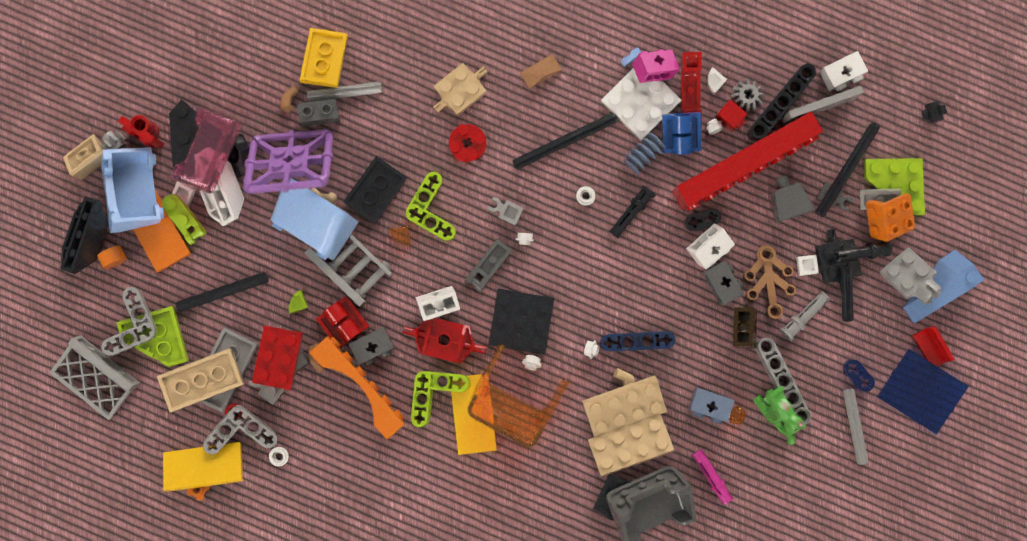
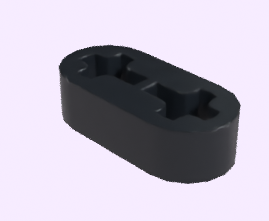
(700, 216)

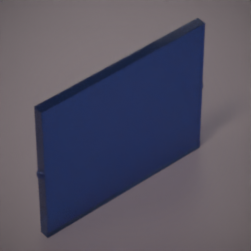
(922, 391)

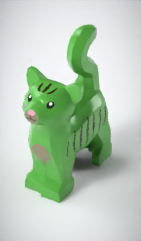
(779, 410)

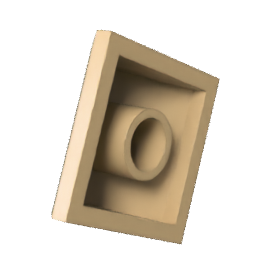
(84, 158)

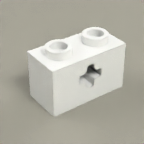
(851, 64)
(710, 246)
(437, 303)

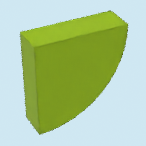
(297, 302)

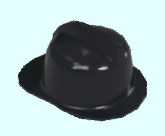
(238, 155)

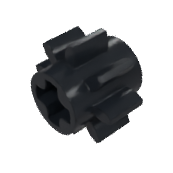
(934, 112)

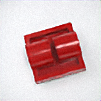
(143, 129)
(342, 321)

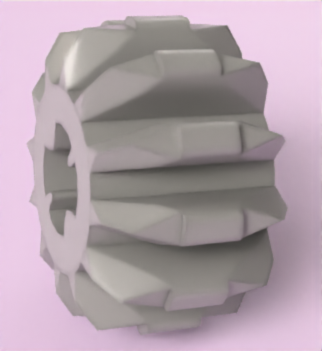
(754, 95)

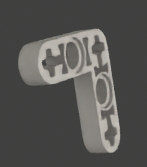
(139, 325)
(235, 424)

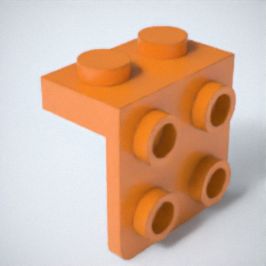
(890, 218)

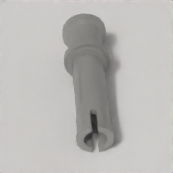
(798, 322)

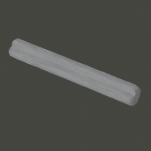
(344, 91)
(855, 426)

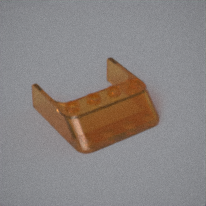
(508, 414)

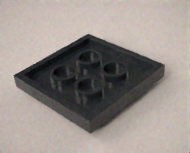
(521, 321)

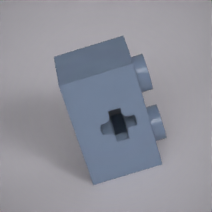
(722, 405)

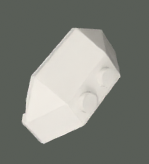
(226, 199)

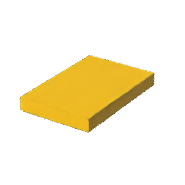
(323, 58)

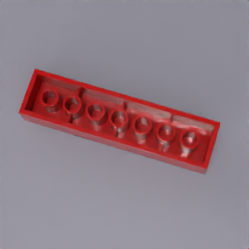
(751, 159)

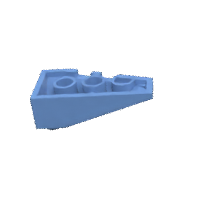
(954, 276)

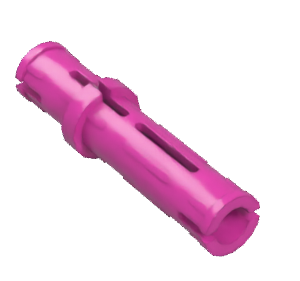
(709, 472)

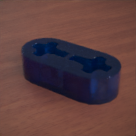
(861, 372)

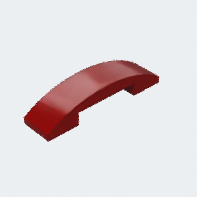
(691, 82)

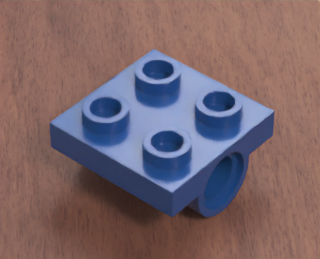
(681, 133)

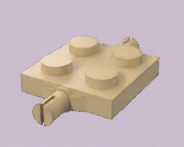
(460, 89)

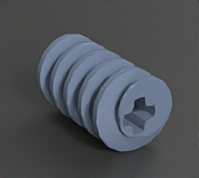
(643, 153)

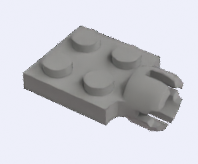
(912, 277)

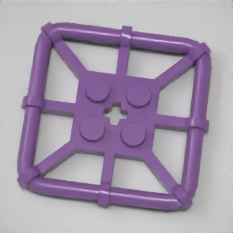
(299, 161)

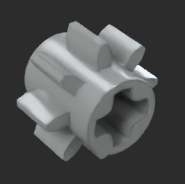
(113, 141)

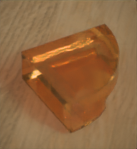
(401, 235)

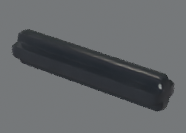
(847, 293)

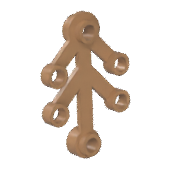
(769, 279)

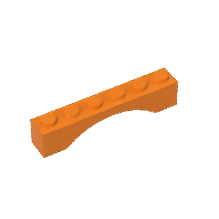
(331, 356)

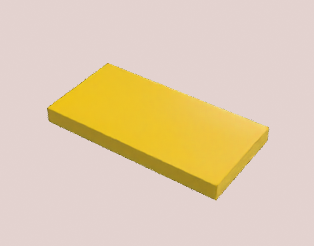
(470, 434)
(199, 469)

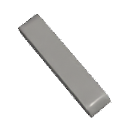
(782, 370)

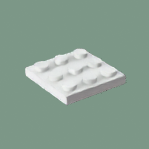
(640, 104)

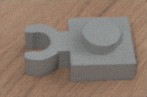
(508, 212)
(269, 393)

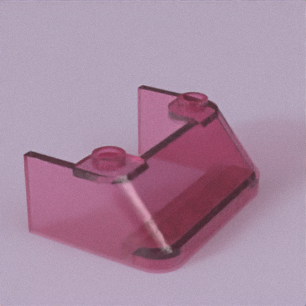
(208, 151)

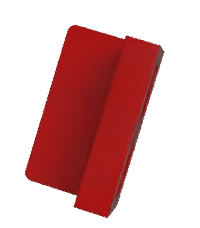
(932, 346)

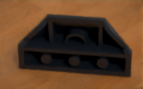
(84, 236)

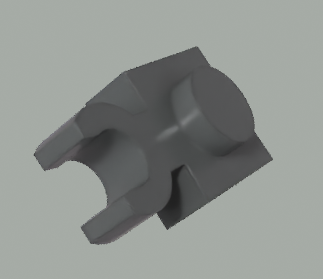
(839, 200)

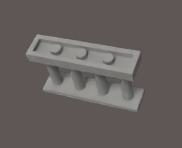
(345, 281)

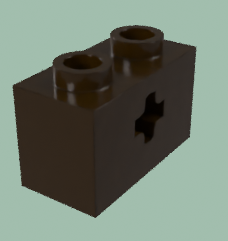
(745, 327)

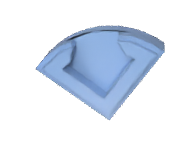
(630, 58)

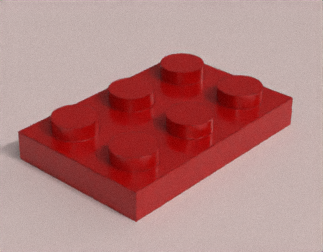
(277, 357)

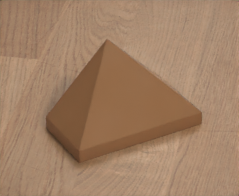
(541, 71)

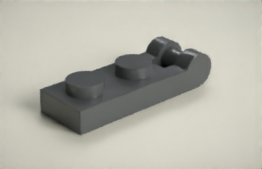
(488, 264)

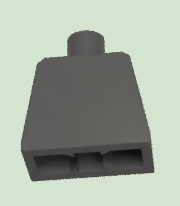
(789, 200)

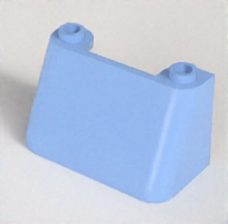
(130, 189)
(313, 221)

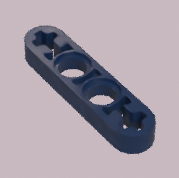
(637, 338)

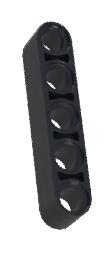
(789, 98)

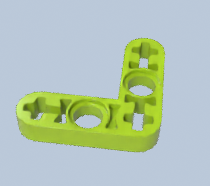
(423, 206)
(432, 384)

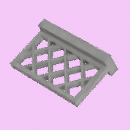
(105, 365)

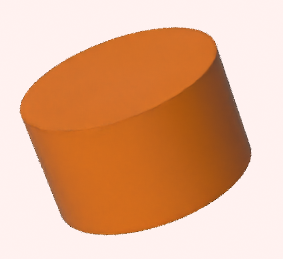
(112, 257)

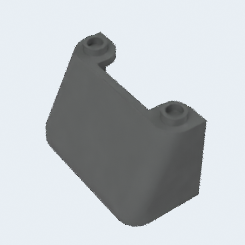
(651, 502)

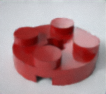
(465, 132)

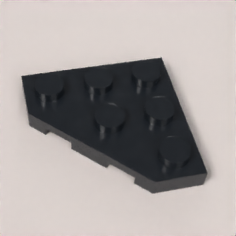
(182, 131)

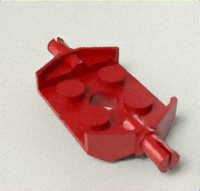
(458, 348)

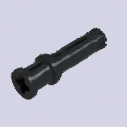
(637, 204)
(870, 250)

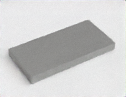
(822, 105)
(243, 352)

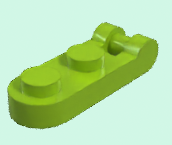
(183, 217)

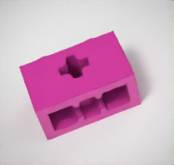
(655, 66)

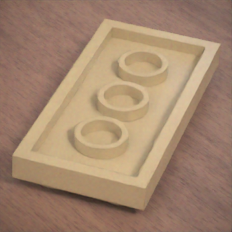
(200, 380)
(624, 406)
(631, 445)

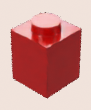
(731, 116)

